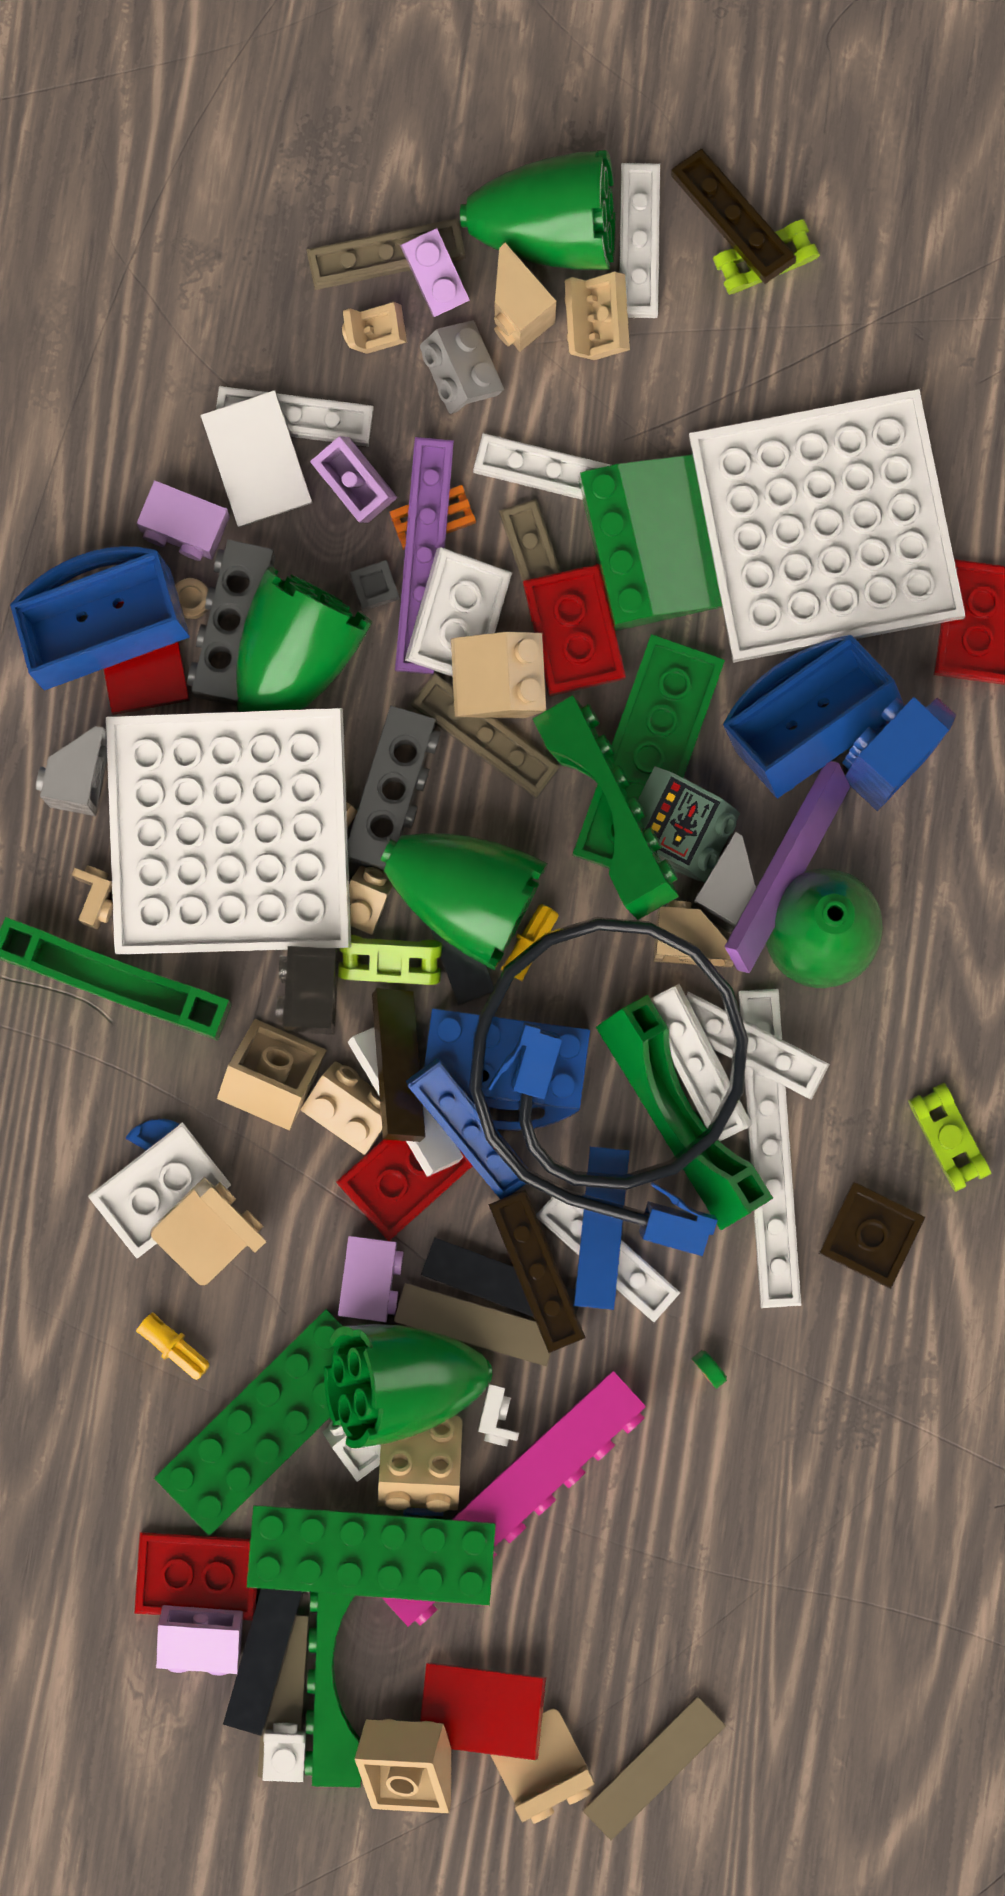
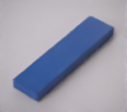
(459, 1119)
(601, 1235)

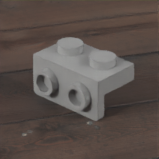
(460, 365)

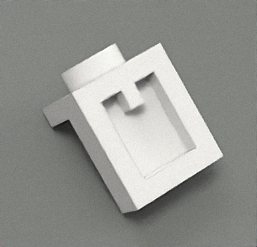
(496, 1408)
(358, 1460)
(284, 1753)

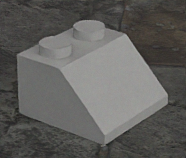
(75, 774)
(728, 886)

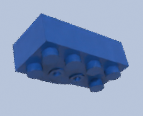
(64, 649)
(792, 695)
(891, 753)
(452, 1041)

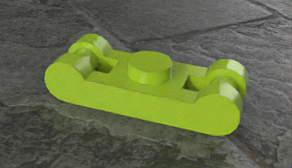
(729, 258)
(391, 961)
(949, 1137)

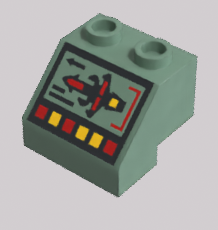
(687, 822)

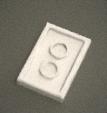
(256, 458)
(458, 601)
(153, 1186)

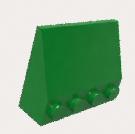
(650, 540)

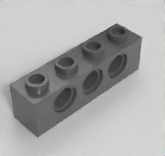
(235, 561)
(400, 729)

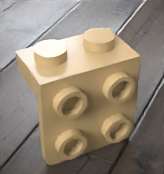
(206, 1231)
(422, 1469)
(550, 1779)

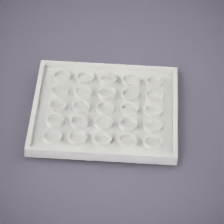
(826, 525)
(228, 831)

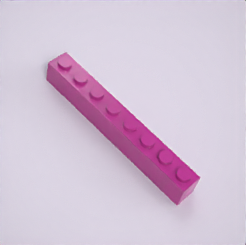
(543, 1468)

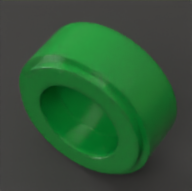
(709, 1369)

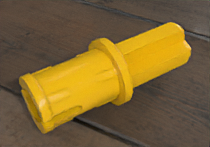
(540, 923)
(173, 1346)

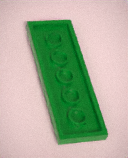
(654, 730)
(254, 1431)
(371, 1555)

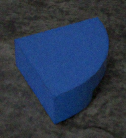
(150, 1132)

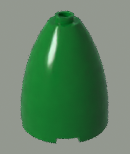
(549, 211)
(293, 644)
(464, 888)
(811, 945)
(399, 1381)

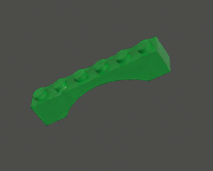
(636, 868)
(113, 979)
(642, 1050)
(334, 1738)

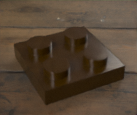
(871, 1235)

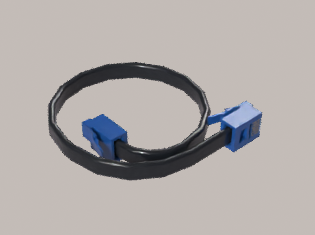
(532, 1078)

